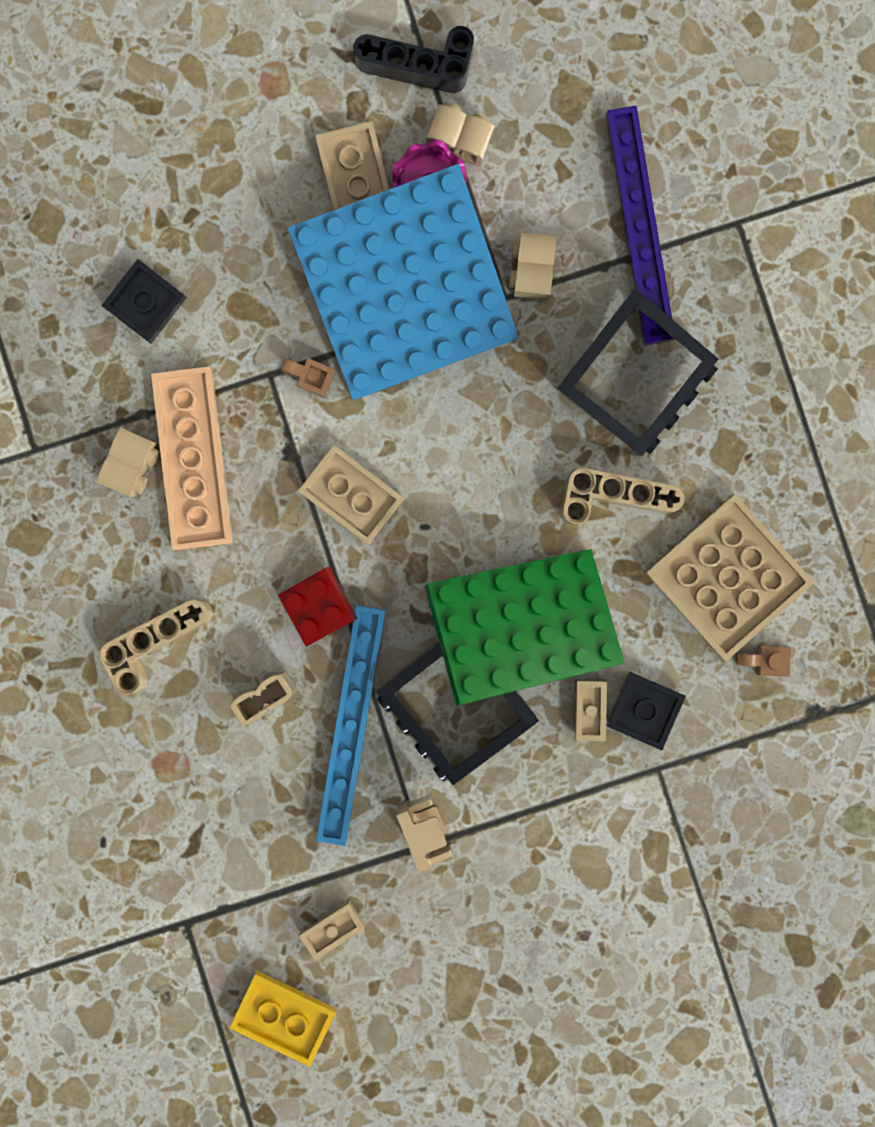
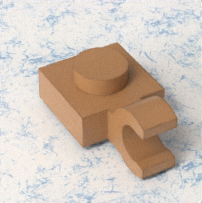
(312, 376)
(769, 660)

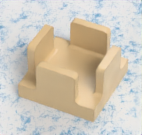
(423, 832)

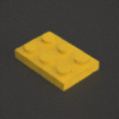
(283, 1018)

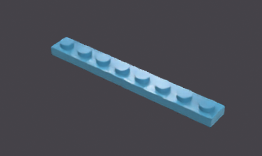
(350, 725)

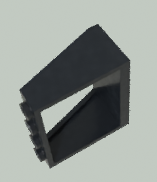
(685, 395)
(425, 745)

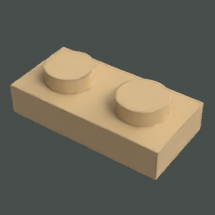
(590, 710)
(332, 930)

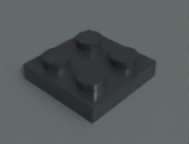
(144, 301)
(645, 710)

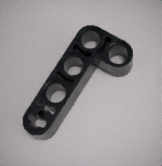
(413, 56)

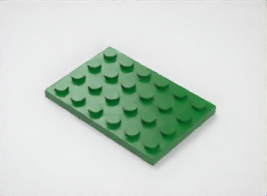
(523, 626)

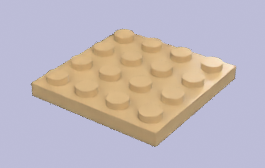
(729, 577)

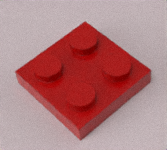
(317, 606)

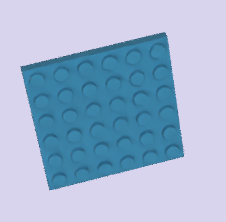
(404, 282)

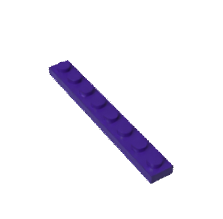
(639, 217)

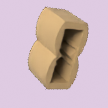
(462, 133)
(534, 266)
(128, 462)
(258, 701)

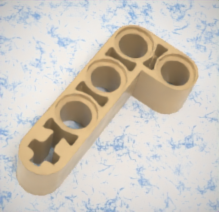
(622, 497)
(157, 638)

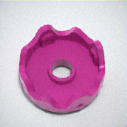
(424, 160)

